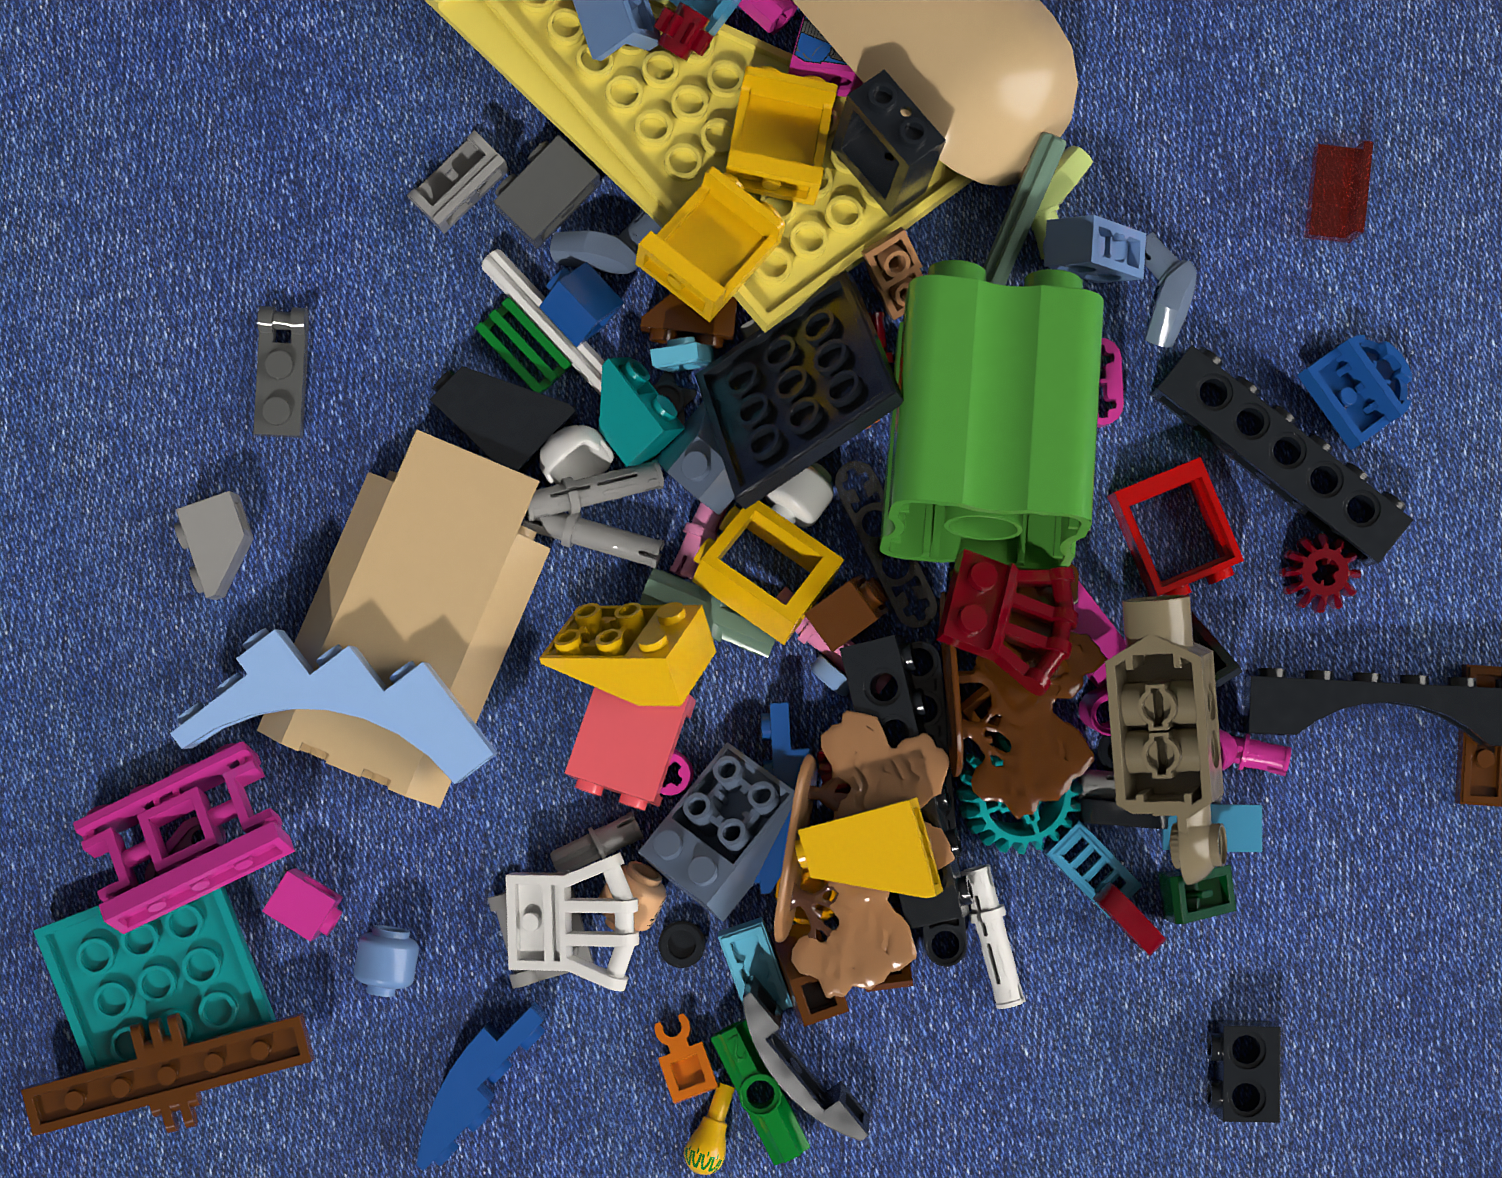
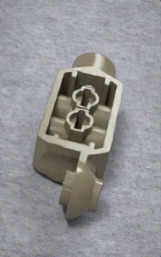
(1168, 729)

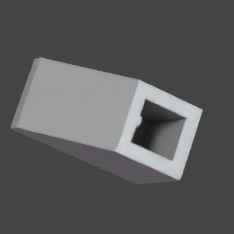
(217, 540)

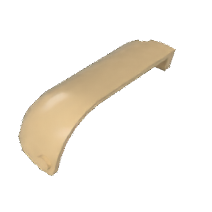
(975, 68)

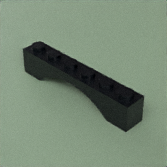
(1292, 704)

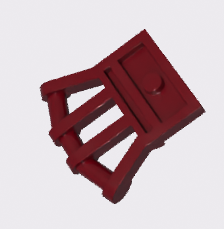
(979, 613)

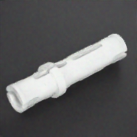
(995, 945)

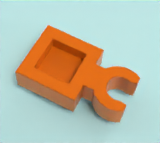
(687, 1066)

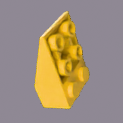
(635, 650)

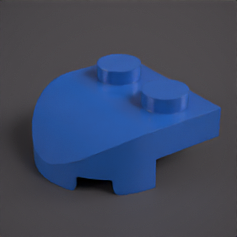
(1359, 387)

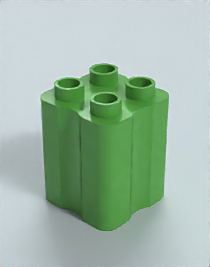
(993, 418)

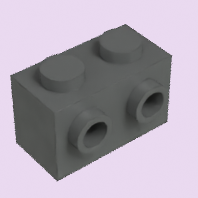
(546, 190)

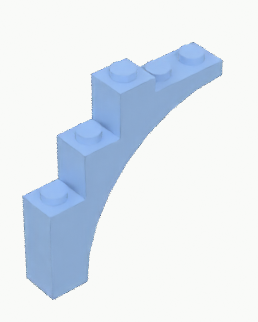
(281, 680)

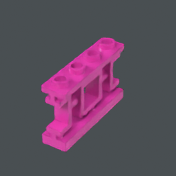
(198, 867)

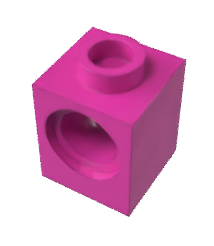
(304, 905)

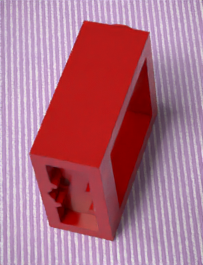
(1212, 513)

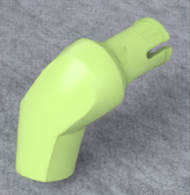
(1068, 173)

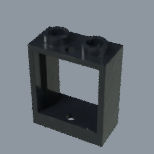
(877, 131)

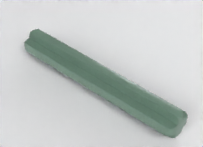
(1023, 207)

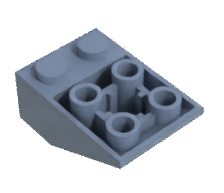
(721, 831)

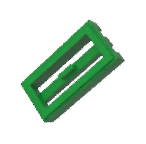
(497, 317)

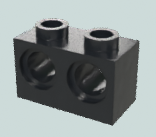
(1258, 1069)

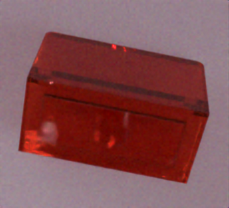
(1339, 192)

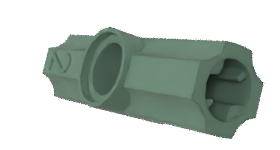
(722, 620)

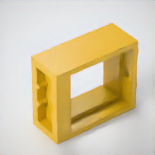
(746, 597)

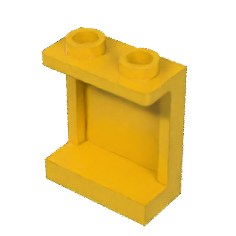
(781, 134)
(711, 243)

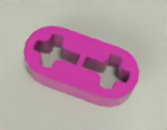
(1111, 382)

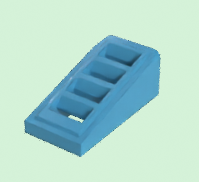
(1068, 838)

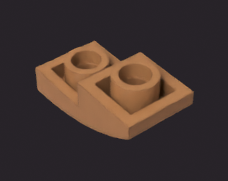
(891, 268)

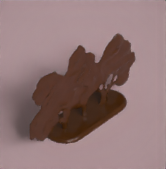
(1044, 748)

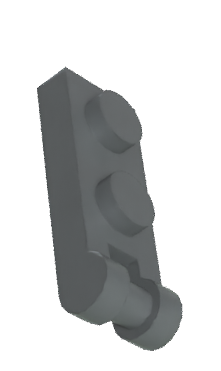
(281, 373)

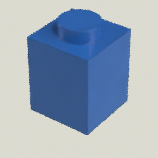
(580, 303)

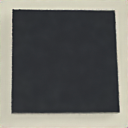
(798, 390)

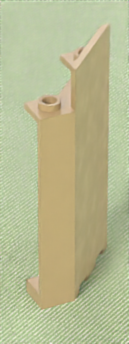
(419, 575)

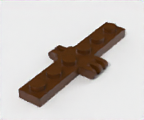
(167, 1073)

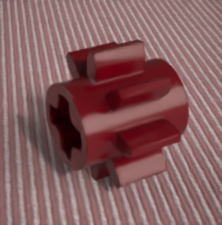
(683, 31)

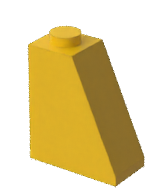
(873, 850)

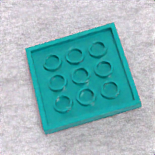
(177, 963)

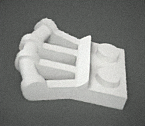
(542, 922)

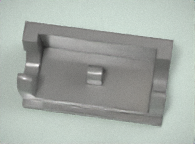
(459, 182)

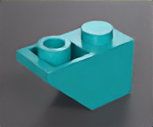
(633, 414)

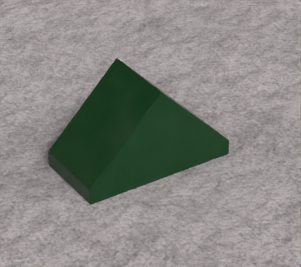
(1197, 901)

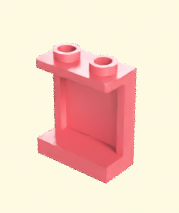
(626, 748)

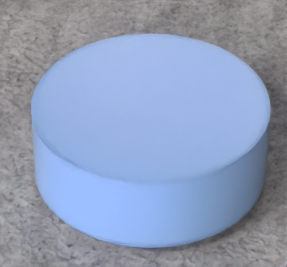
(830, 675)

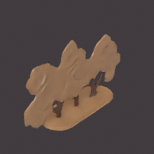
(870, 933)

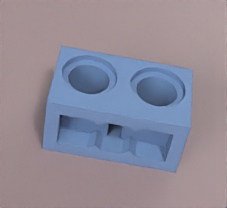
(1095, 249)

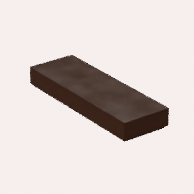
(1479, 765)

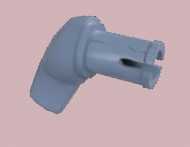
(603, 251)
(1174, 294)

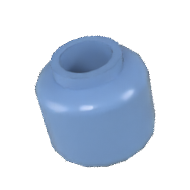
(386, 960)

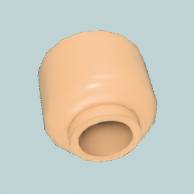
(647, 887)

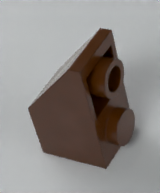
(675, 320)
(848, 610)
(804, 990)

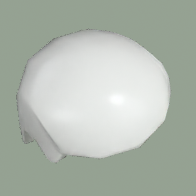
(575, 454)

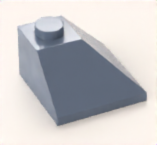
(697, 462)

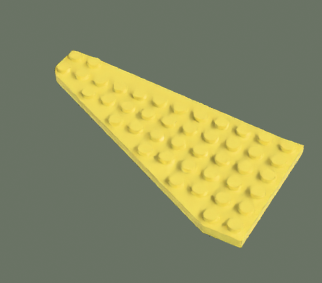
(668, 120)

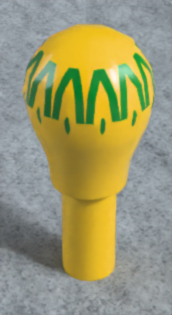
(707, 1145)

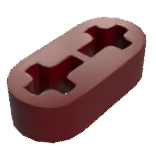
(1129, 918)

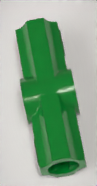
(775, 1117)

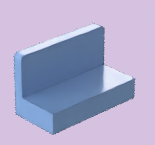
(616, 23)

